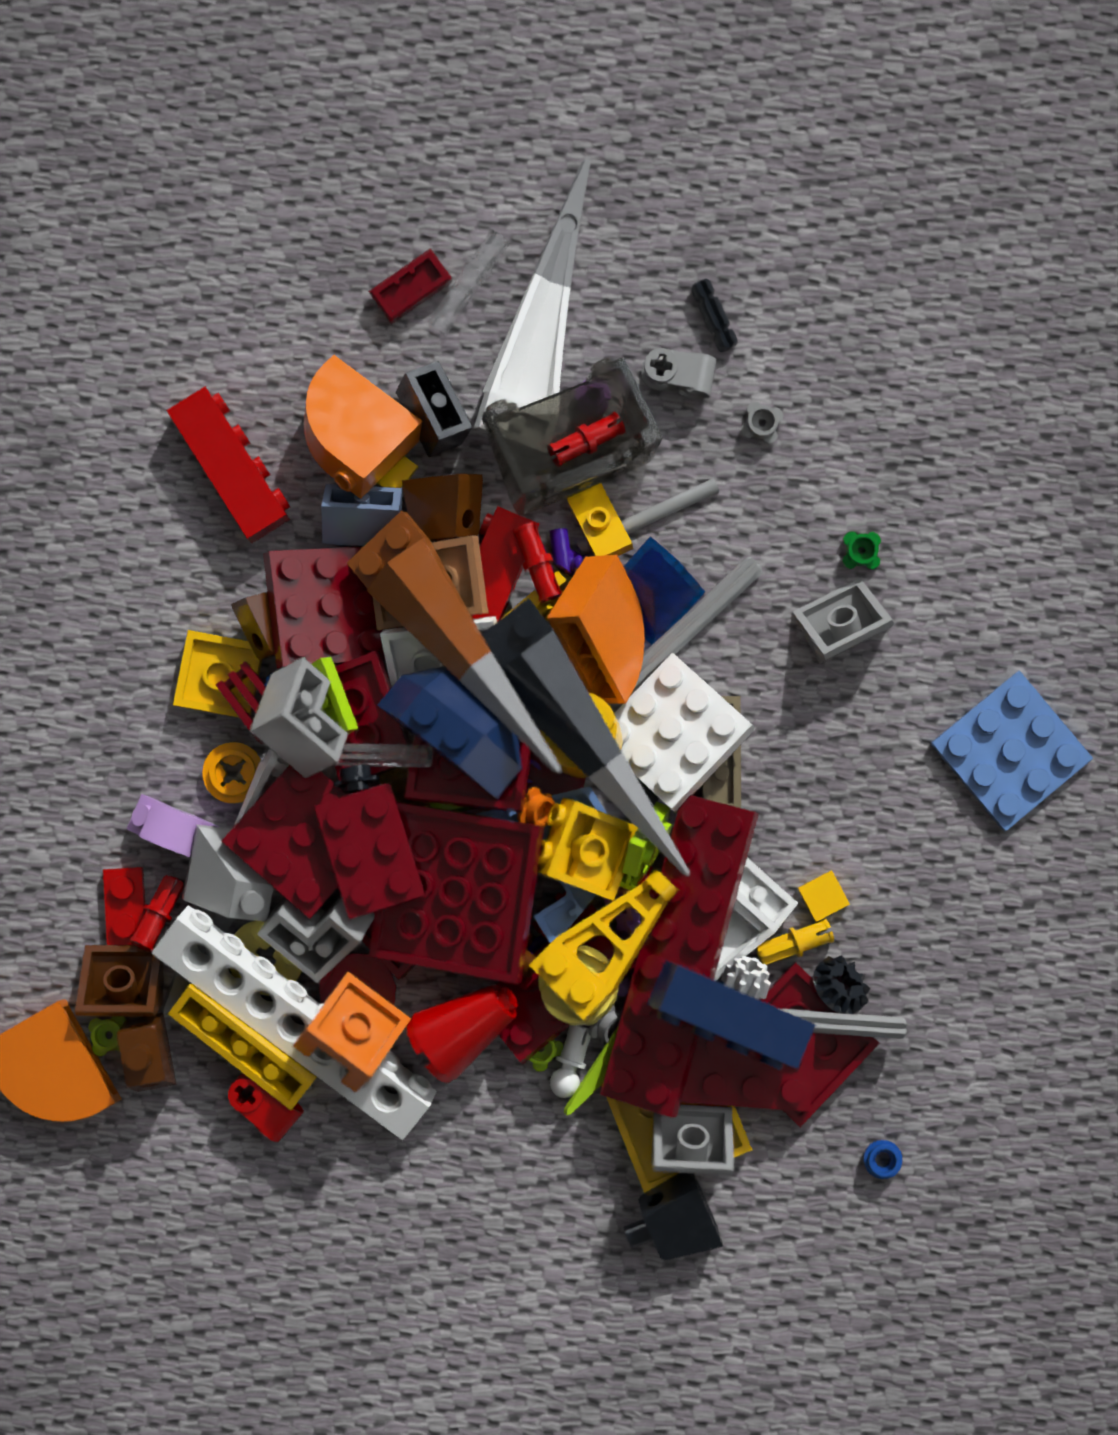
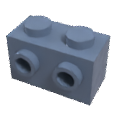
(355, 520)

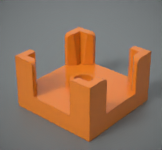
(354, 1029)

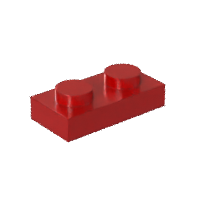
(123, 903)

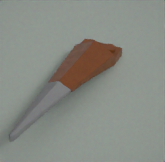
(414, 587)

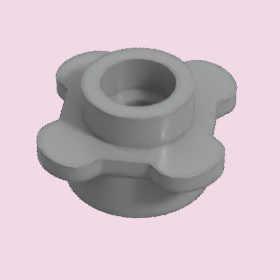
(758, 412)
(606, 1025)

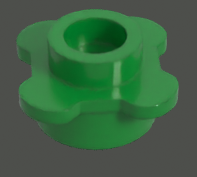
(869, 543)

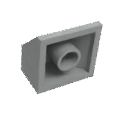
(223, 880)

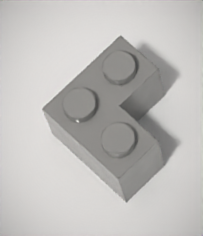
(293, 722)
(317, 942)

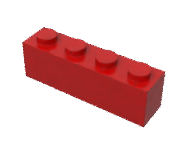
(229, 465)
(500, 559)

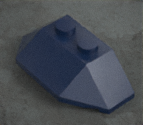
(456, 727)

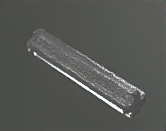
(386, 755)

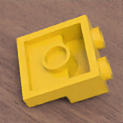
(585, 848)

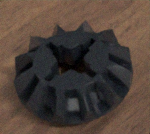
(834, 992)

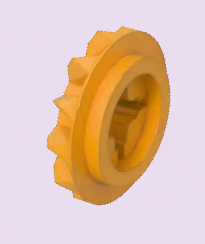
(215, 774)

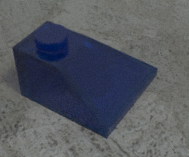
(663, 588)

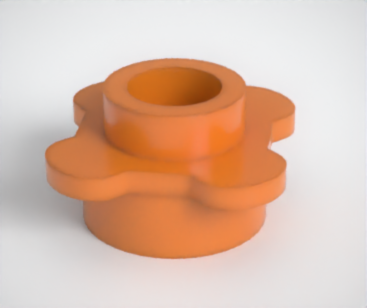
(536, 807)

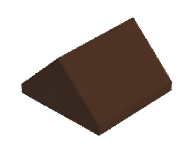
(119, 982)

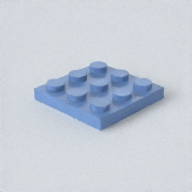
(1011, 751)

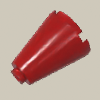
(460, 1029)

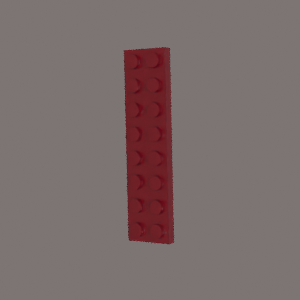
(648, 1053)

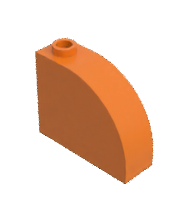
(355, 427)
(601, 628)
(52, 1067)

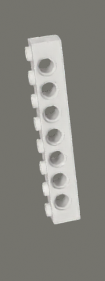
(273, 1018)

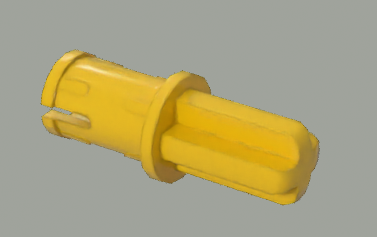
(794, 942)

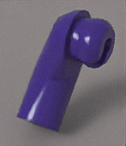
(562, 554)

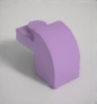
(165, 825)

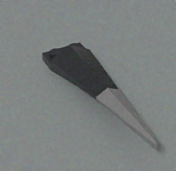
(568, 716)

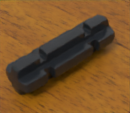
(714, 315)

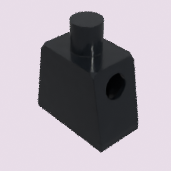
(675, 1219)

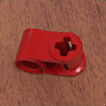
(263, 1109)

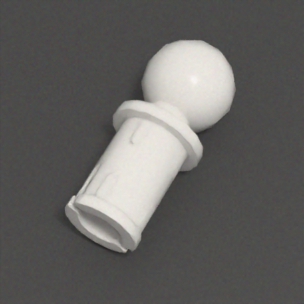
(565, 1079)

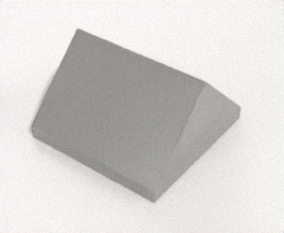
(842, 620)
(694, 1141)

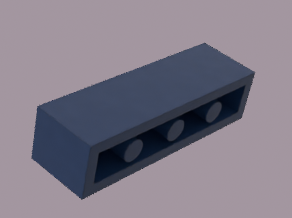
(730, 1014)

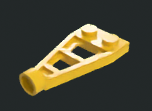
(571, 978)

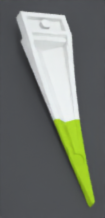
(756, 916)

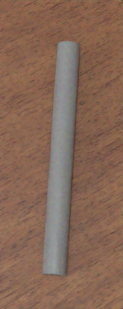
(662, 510)

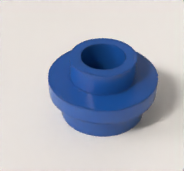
(895, 1159)

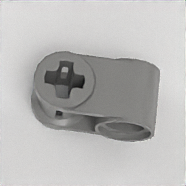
(683, 372)

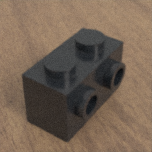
(432, 399)

